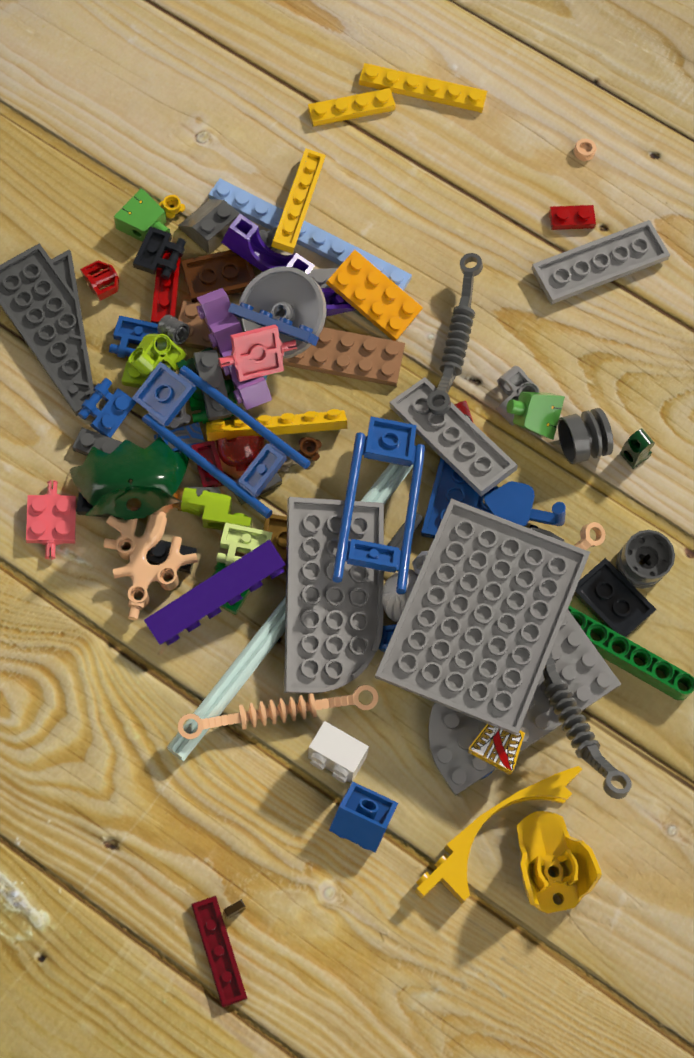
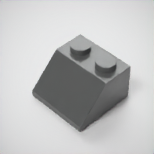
(209, 224)

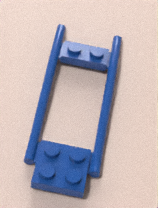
(166, 394)
(394, 444)

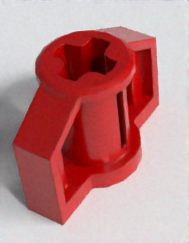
(101, 279)

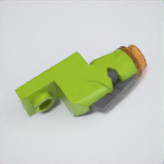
(212, 505)

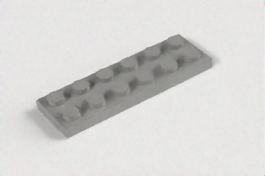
(600, 262)
(454, 438)

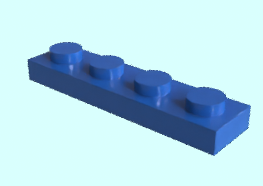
(265, 319)

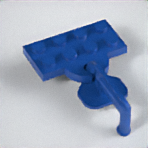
(510, 501)

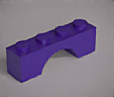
(245, 241)

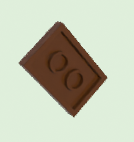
(217, 271)

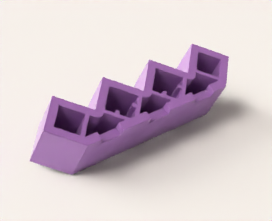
(221, 324)

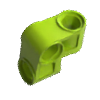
(148, 356)

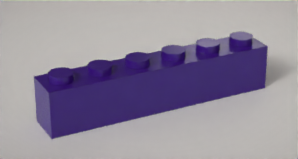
(215, 592)

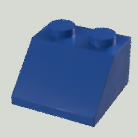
(363, 817)

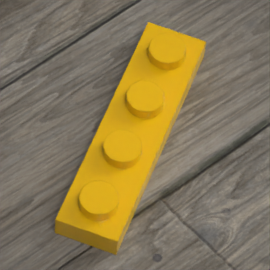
(351, 107)

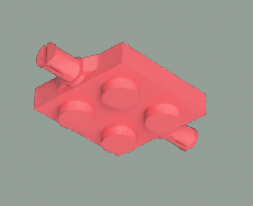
(257, 353)
(51, 519)

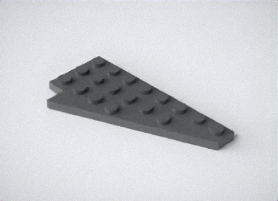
(46, 311)

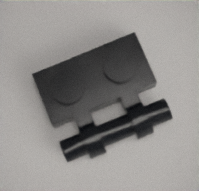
(152, 252)

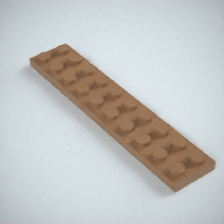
(335, 352)

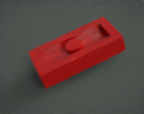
(572, 217)

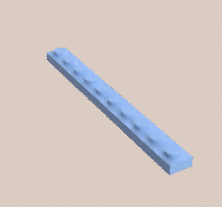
(310, 235)

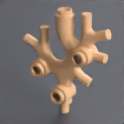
(138, 568)

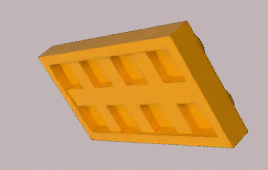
(374, 295)

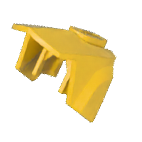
(546, 847)

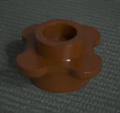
(310, 443)

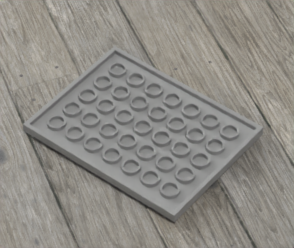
(483, 616)

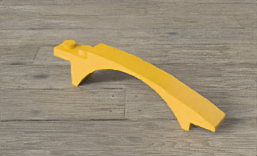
(453, 869)

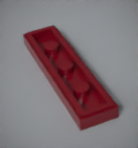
(219, 951)

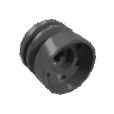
(585, 436)
(654, 550)

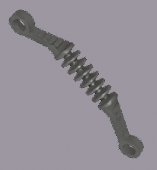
(457, 336)
(580, 732)

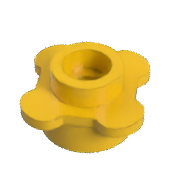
(172, 200)

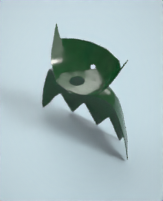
(154, 472)

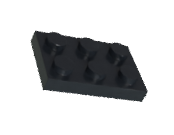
(613, 599)

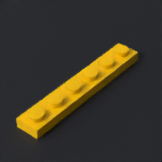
(423, 87)
(298, 201)
(279, 425)

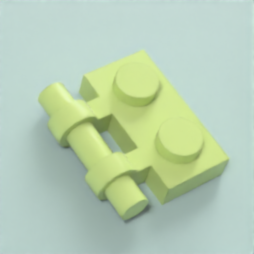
(240, 539)

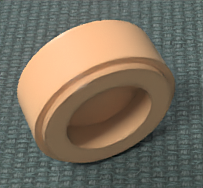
(584, 149)

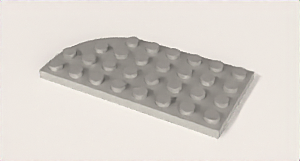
(329, 624)
(575, 662)

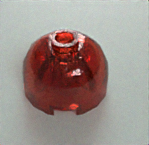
(240, 451)

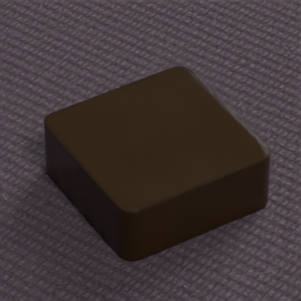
(234, 909)

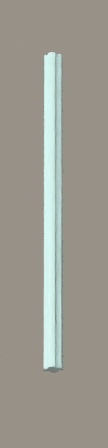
(266, 637)

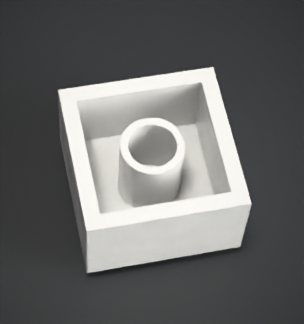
(337, 753)

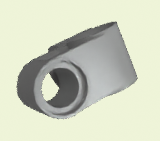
(512, 384)

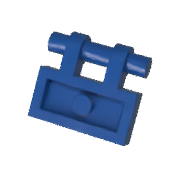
(130, 331)
(113, 412)

